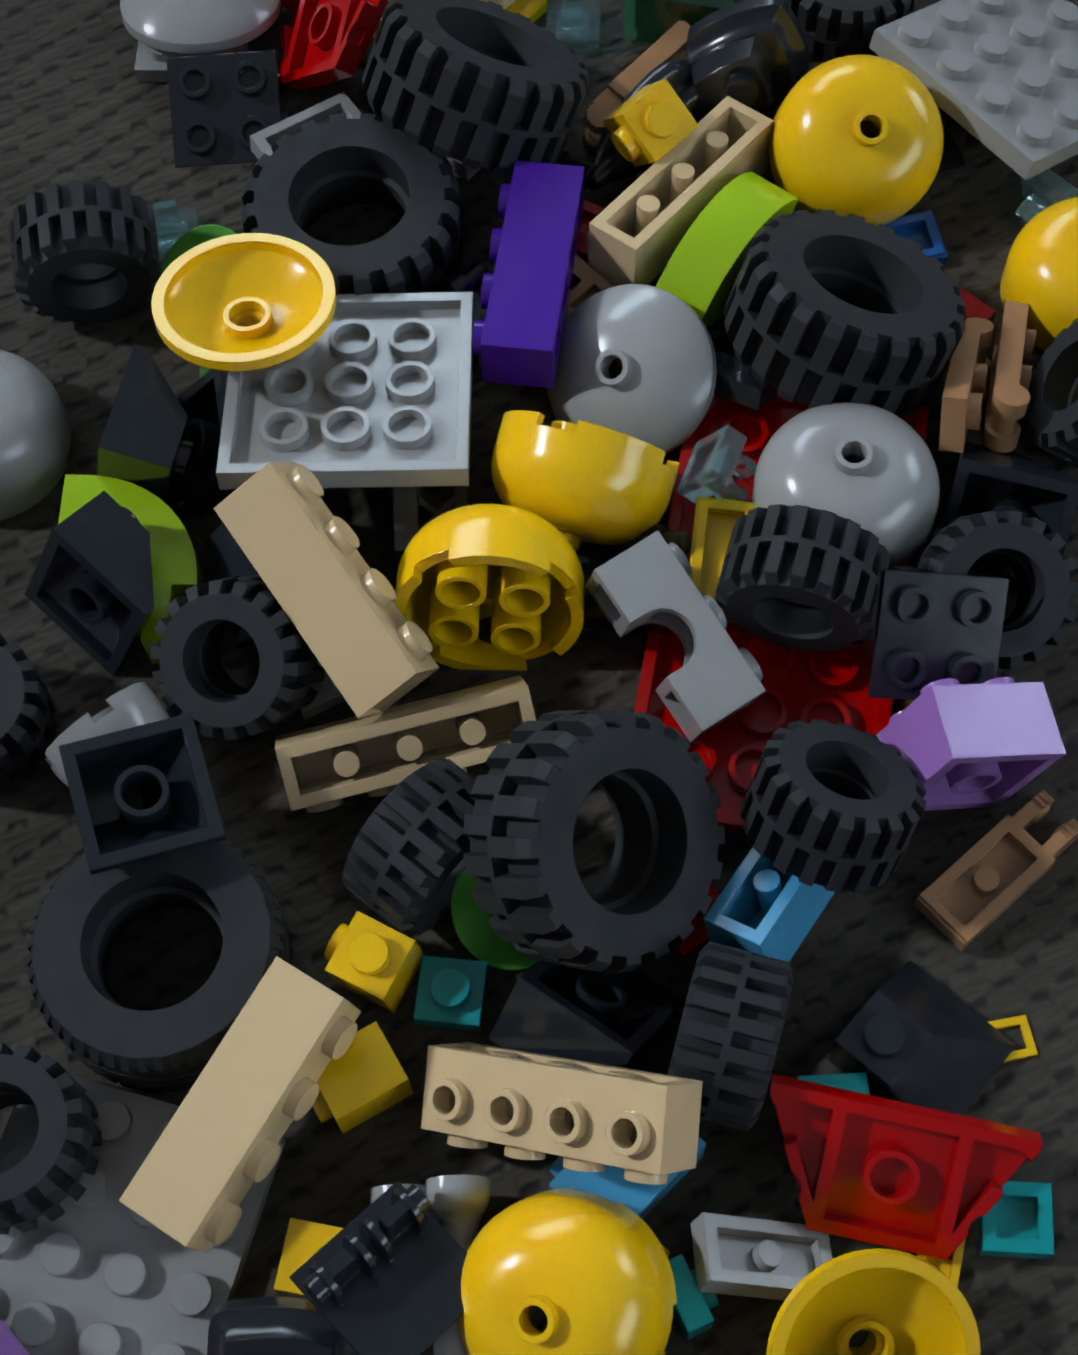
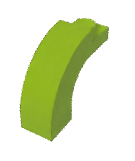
(718, 241)
(172, 552)

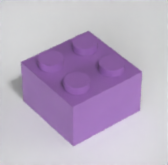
(976, 740)

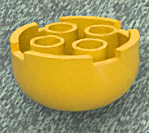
(863, 172)
(1045, 270)
(581, 477)
(494, 565)
(580, 1262)

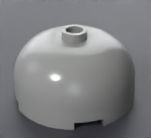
(32, 435)
(857, 466)

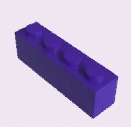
(531, 274)

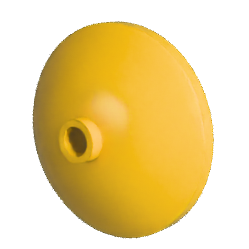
(244, 302)
(888, 1292)

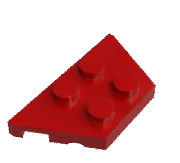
(326, 40)
(893, 1167)

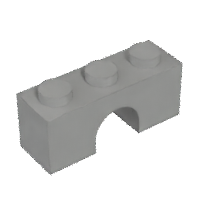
(654, 587)

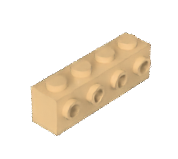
(649, 219)
(327, 587)
(384, 748)
(242, 1107)
(563, 1109)

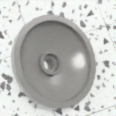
(198, 24)
(664, 358)

